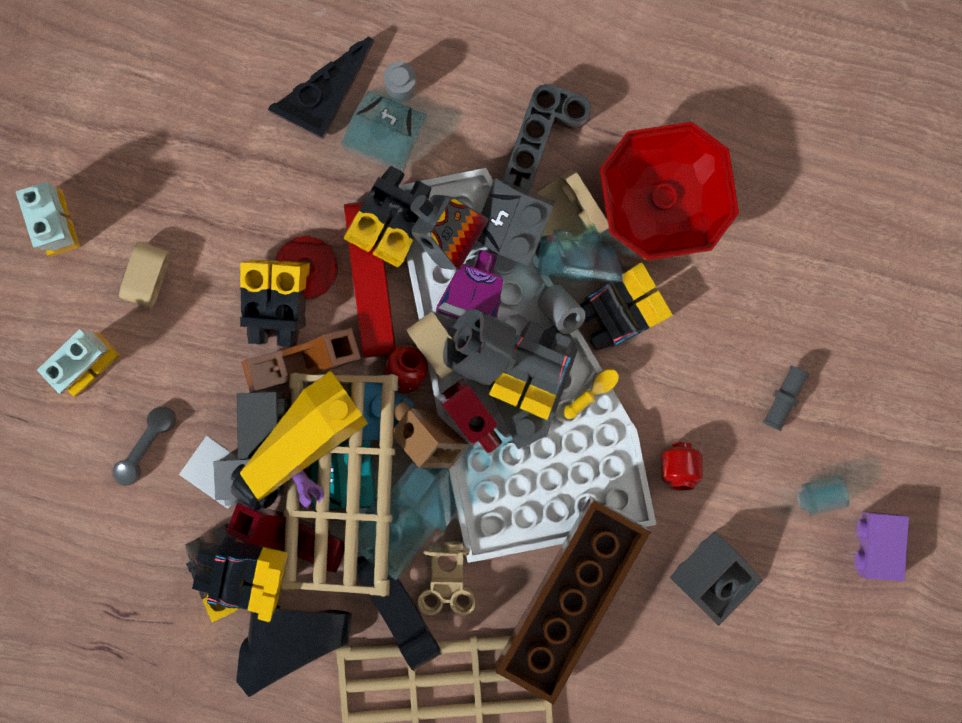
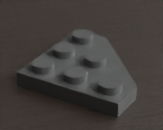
(523, 425)

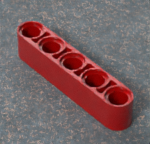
(370, 295)

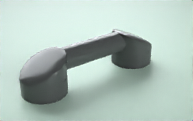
(158, 420)

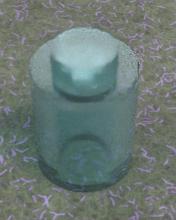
(824, 495)

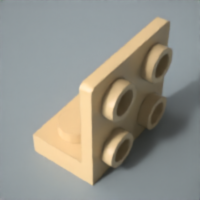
(573, 207)

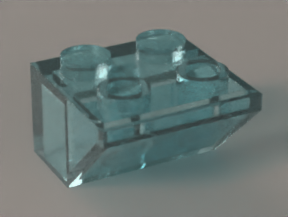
(428, 494)

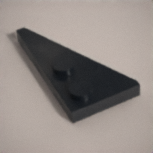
(318, 100)

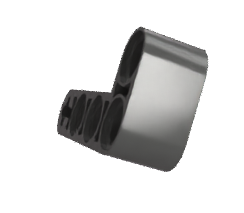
(545, 118)

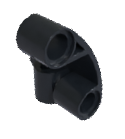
(288, 644)

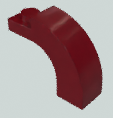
(267, 529)

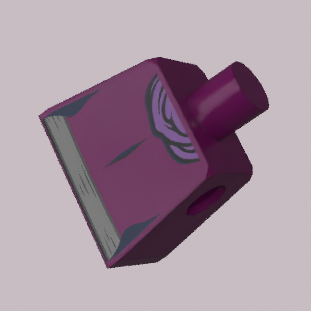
(473, 289)

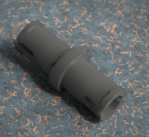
(786, 398)

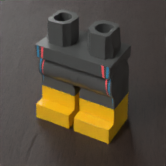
(541, 364)

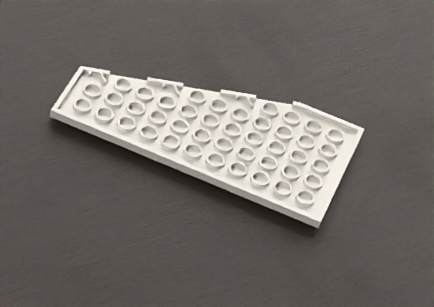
(533, 493)

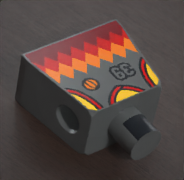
(446, 229)

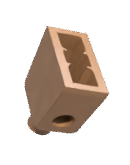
(427, 437)

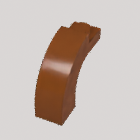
(307, 358)

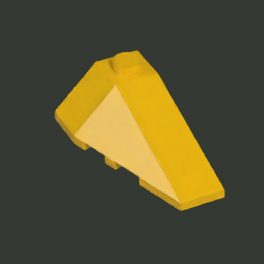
(308, 430)

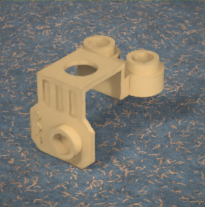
(446, 584)

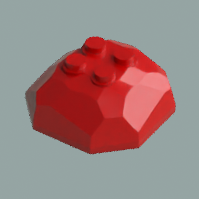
(669, 191)

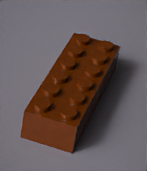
(571, 600)

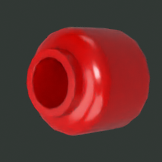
(409, 366)
(682, 467)

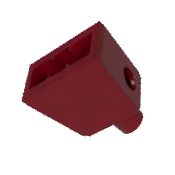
(464, 405)

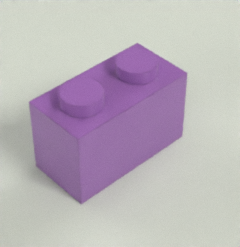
(882, 546)

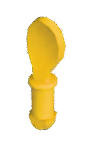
(602, 383)

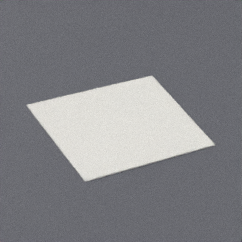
(200, 467)

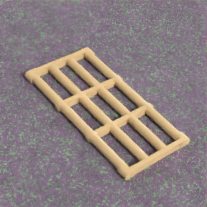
(352, 515)
(415, 681)

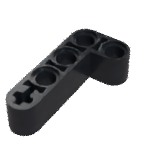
(402, 619)

